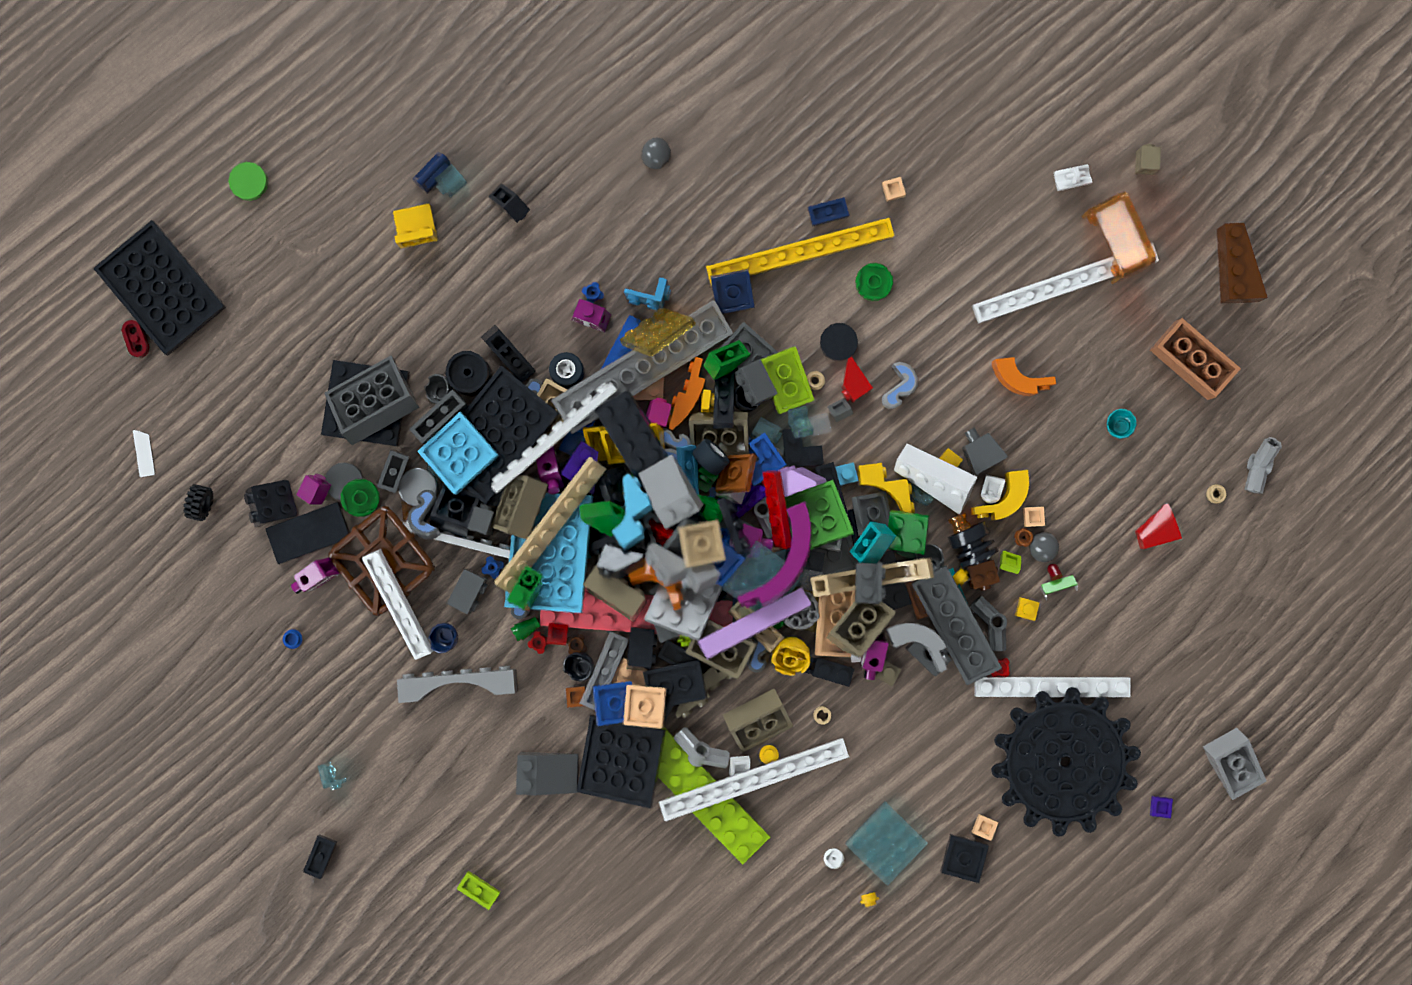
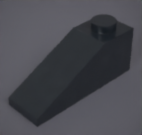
(508, 353)

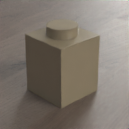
(1147, 159)

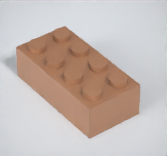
(1195, 359)

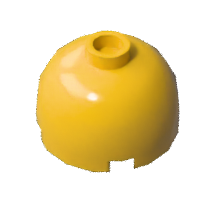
(791, 656)

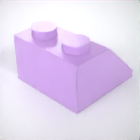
(799, 479)

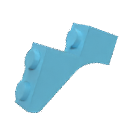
(637, 505)

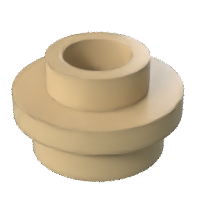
(815, 374)
(1221, 494)

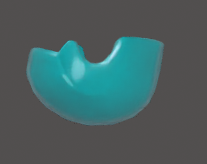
(1121, 423)

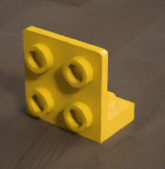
(414, 226)

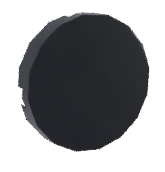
(838, 342)

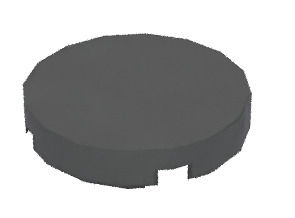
(339, 476)

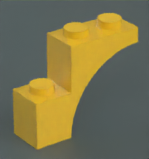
(899, 490)

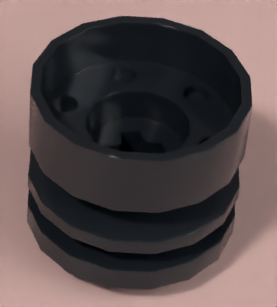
(973, 544)

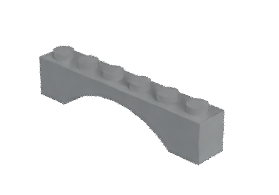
(496, 681)

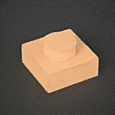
(893, 189)
(1033, 516)
(984, 827)

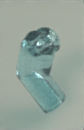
(921, 497)

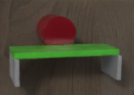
(1057, 583)

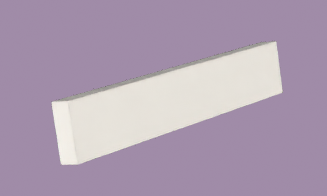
(397, 604)

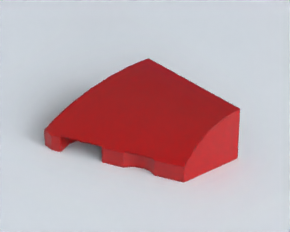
(1158, 529)

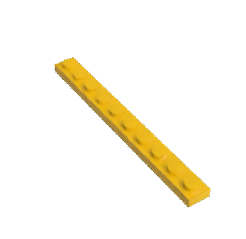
(806, 249)

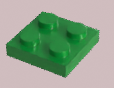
(910, 531)

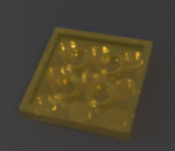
(657, 331)

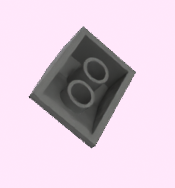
(546, 773)

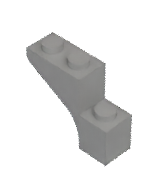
(672, 569)

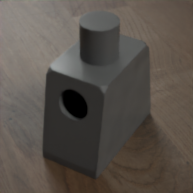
(982, 452)

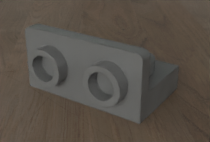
(869, 583)

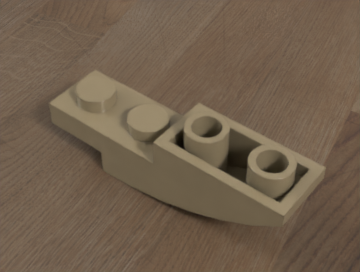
(711, 679)

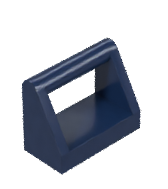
(426, 176)

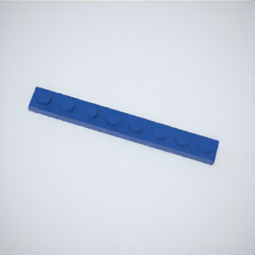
(571, 440)

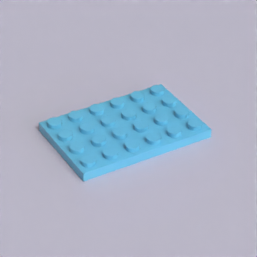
(561, 562)

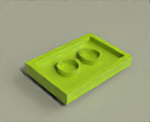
(788, 379)

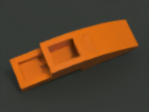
(685, 403)

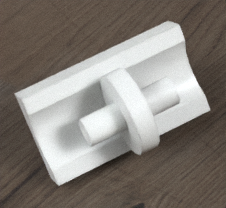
(1072, 177)

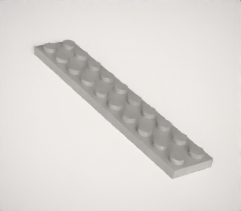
(638, 371)

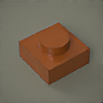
(574, 696)

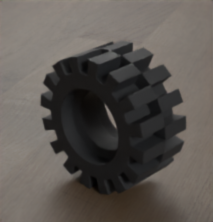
(198, 502)

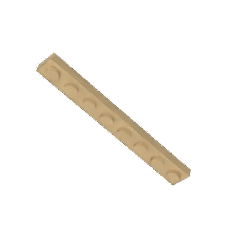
(551, 524)

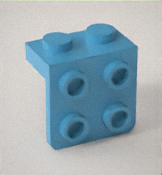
(653, 302)

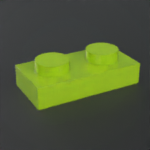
(478, 890)

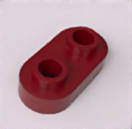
(135, 340)

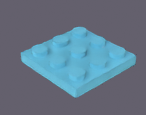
(458, 453)

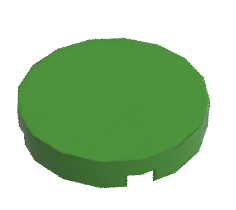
(248, 181)

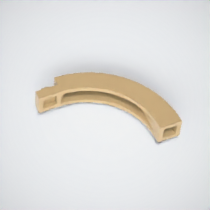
(894, 573)

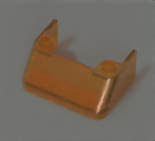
(1123, 235)

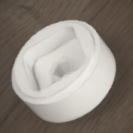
(834, 858)

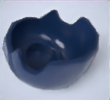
(443, 638)

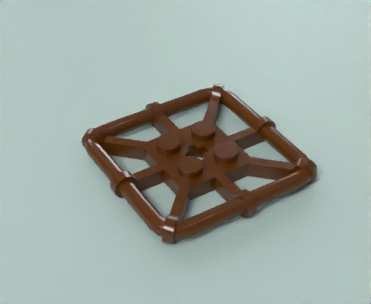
(390, 552)

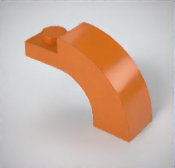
(1013, 380)

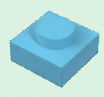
(846, 473)

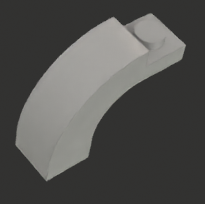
(910, 632)

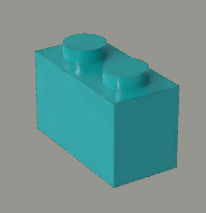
(872, 543)

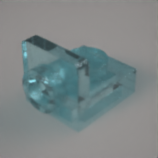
(799, 422)
(328, 774)

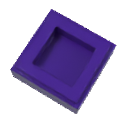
(1161, 807)

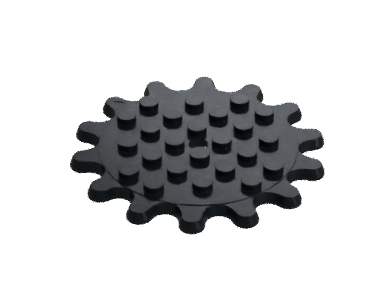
(1094, 769)

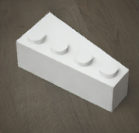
(936, 477)

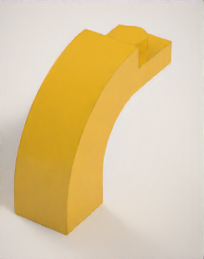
(1016, 491)

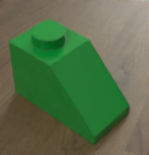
(725, 359)

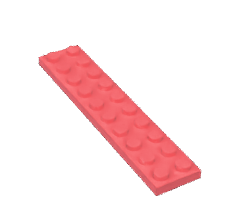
(600, 616)

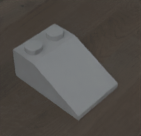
(670, 491)
(1235, 763)

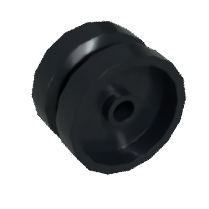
(460, 364)

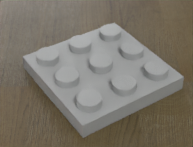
(691, 617)

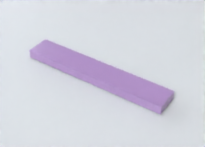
(754, 623)

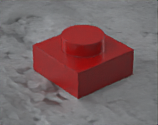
(557, 634)

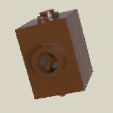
(982, 575)

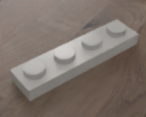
(605, 666)

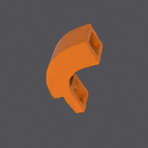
(647, 573)

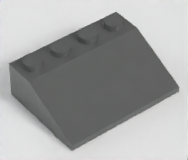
(371, 400)

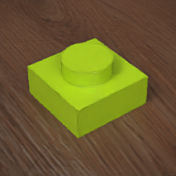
(1010, 562)

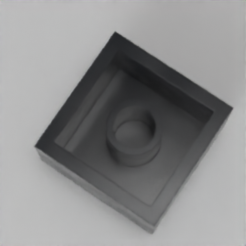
(454, 511)

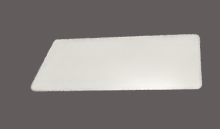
(143, 453)

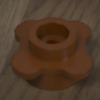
(581, 646)

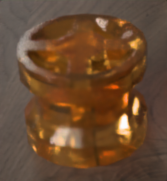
(959, 523)

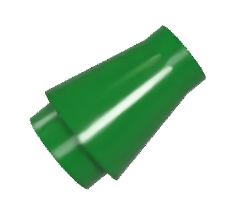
(525, 628)

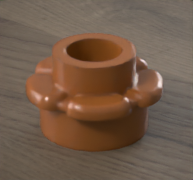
(1028, 537)

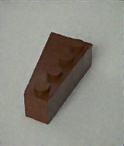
(1238, 266)

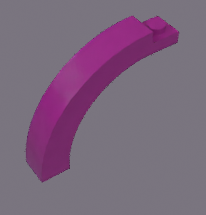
(793, 566)

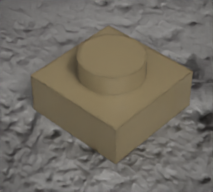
(889, 673)

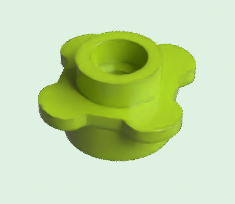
(684, 640)

